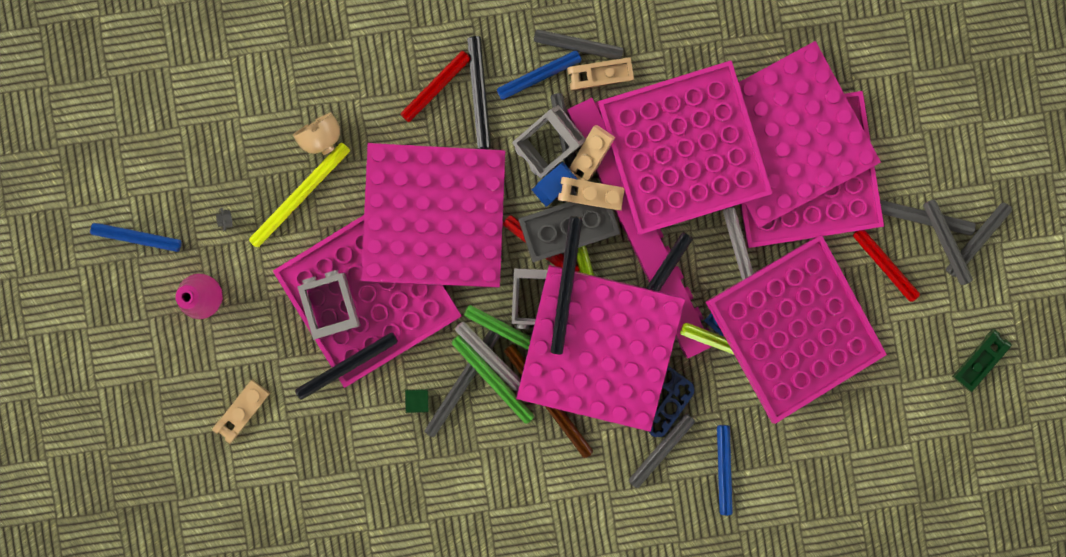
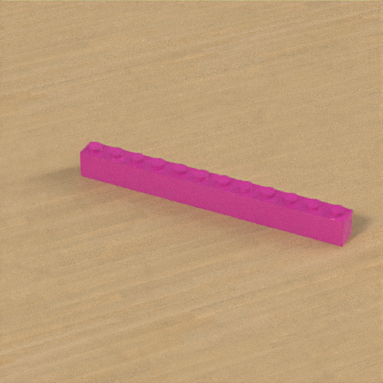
(646, 246)

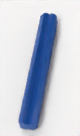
(539, 75)
(135, 237)
(724, 470)

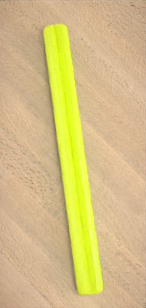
(299, 195)

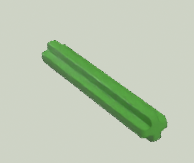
(498, 326)

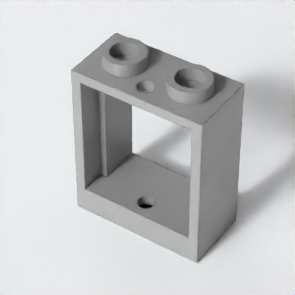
(564, 127)
(523, 323)
(337, 327)

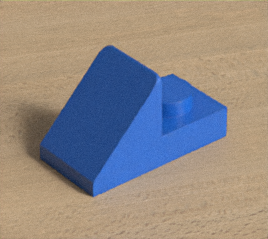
(550, 187)

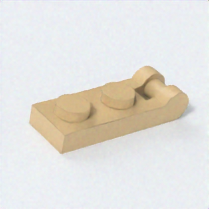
(601, 74)
(592, 153)
(592, 193)
(241, 410)

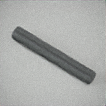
(578, 44)
(983, 234)
(948, 242)
(661, 451)

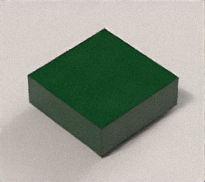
(416, 400)

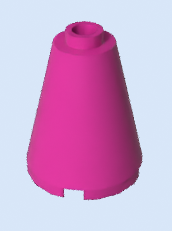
(199, 296)

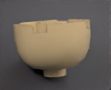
(319, 135)

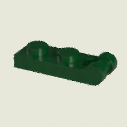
(981, 361)

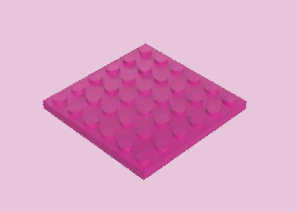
(802, 132)
(685, 147)
(840, 210)
(433, 215)
(382, 308)
(796, 328)
(611, 354)

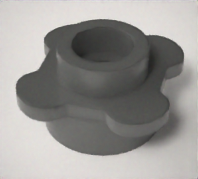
(224, 219)

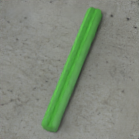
(492, 379)

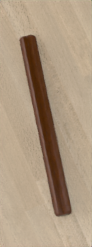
(559, 415)

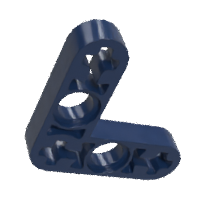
(672, 387)

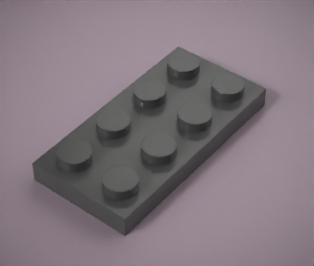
(548, 229)

